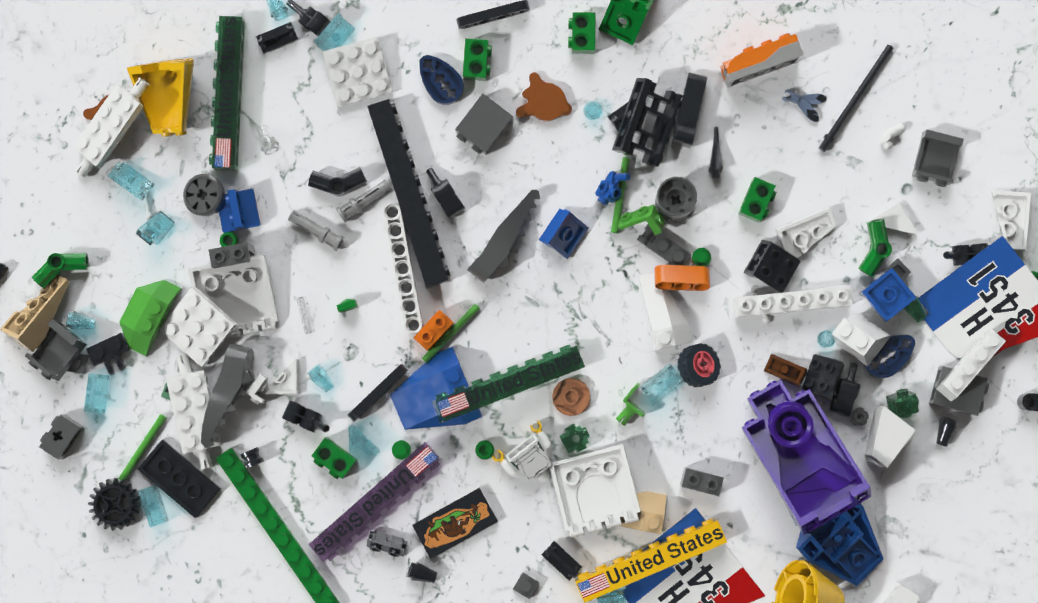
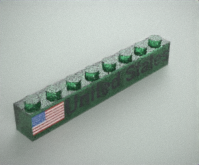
(227, 93)
(507, 384)

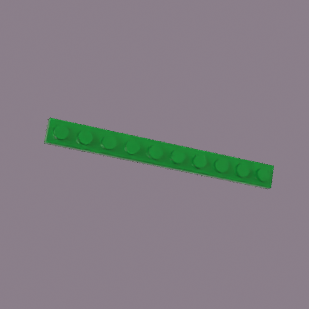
(275, 527)

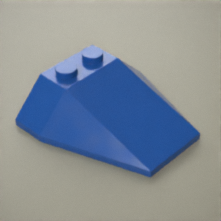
(416, 393)
(843, 546)

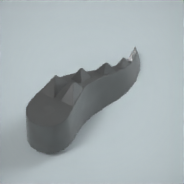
(502, 242)
(229, 387)

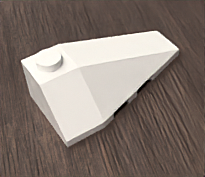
(665, 318)

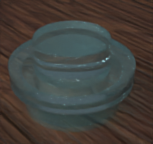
(592, 110)

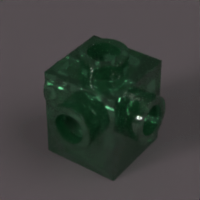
(903, 403)
(567, 440)

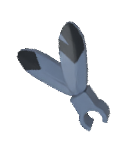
(805, 102)

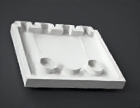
(240, 292)
(595, 490)

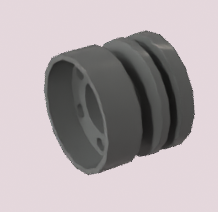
(670, 190)

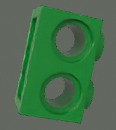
(586, 33)
(472, 59)
(753, 198)
(337, 453)

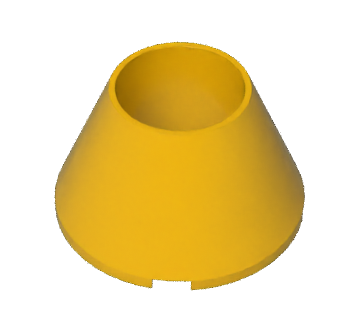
(805, 584)

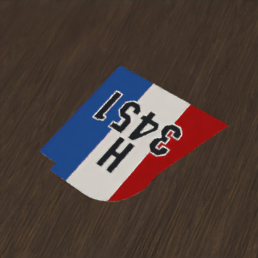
(984, 294)
(705, 578)

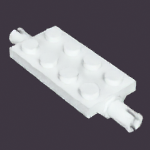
(109, 126)
(189, 401)

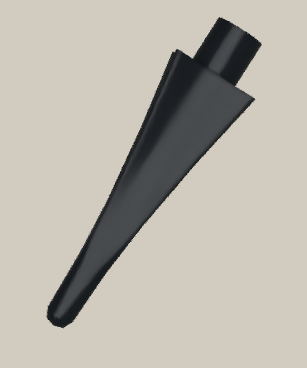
(716, 162)

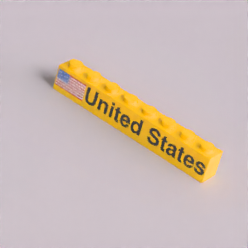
(651, 560)

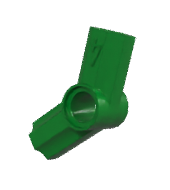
(877, 236)
(49, 271)

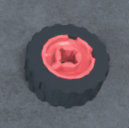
(696, 374)

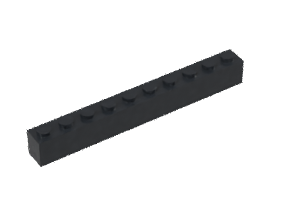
(408, 193)

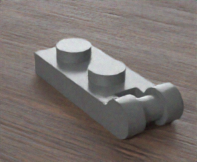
(664, 247)

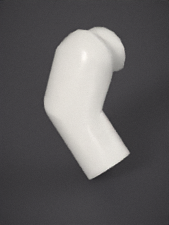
(891, 133)

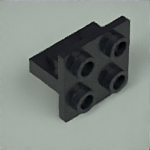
(823, 376)

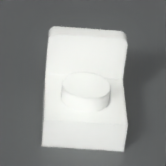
(258, 386)

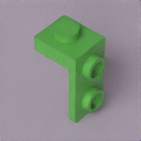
(646, 213)

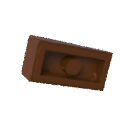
(785, 370)

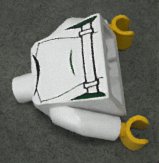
(529, 458)

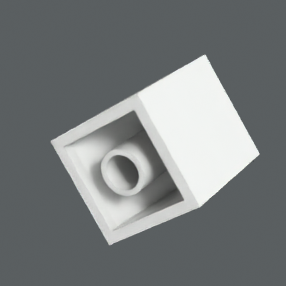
(860, 338)
(886, 437)

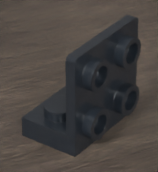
(772, 265)

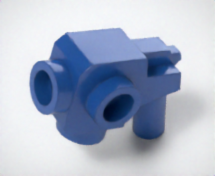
(608, 189)

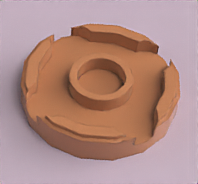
(571, 396)

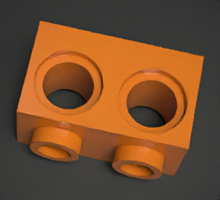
(433, 330)

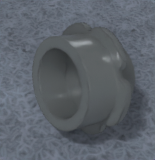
(854, 416)

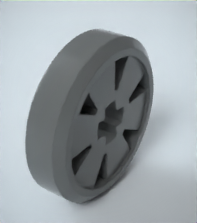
(212, 202)

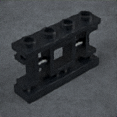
(634, 118)

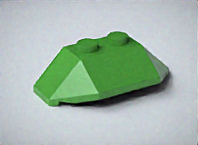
(147, 314)

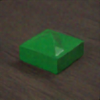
(347, 305)

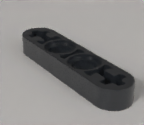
(493, 14)
(377, 393)

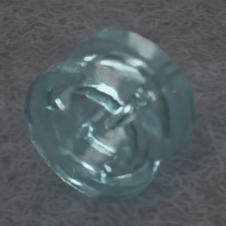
(821, 336)

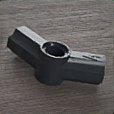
(325, 182)

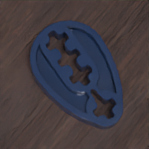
(450, 76)
(900, 356)

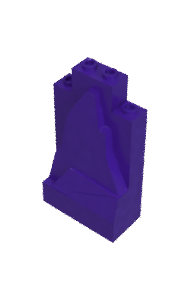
(814, 478)

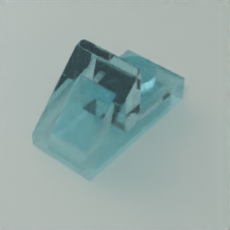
(155, 229)
(356, 438)

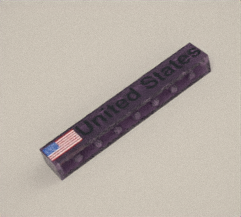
(374, 501)

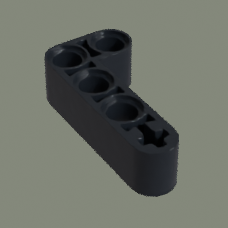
(689, 110)

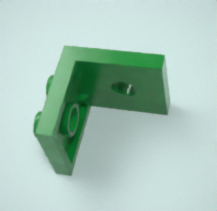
(633, 11)

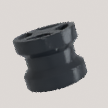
(252, 457)

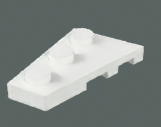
(1013, 216)
(803, 233)

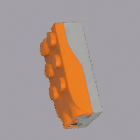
(762, 60)

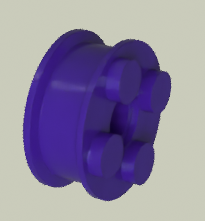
(799, 432)

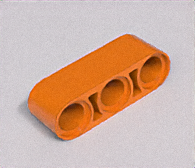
(682, 277)

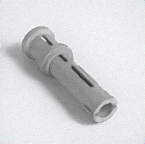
(356, 205)
(323, 234)

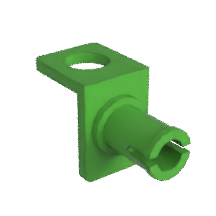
(630, 409)

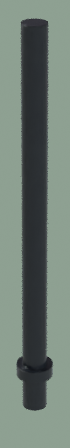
(829, 138)

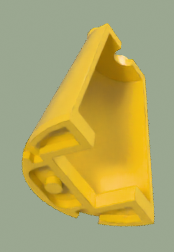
(168, 94)

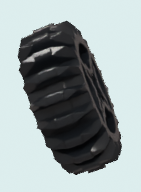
(103, 517)

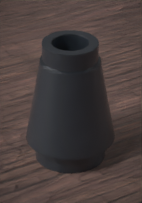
(946, 430)
(421, 573)

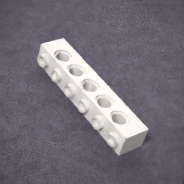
(792, 301)

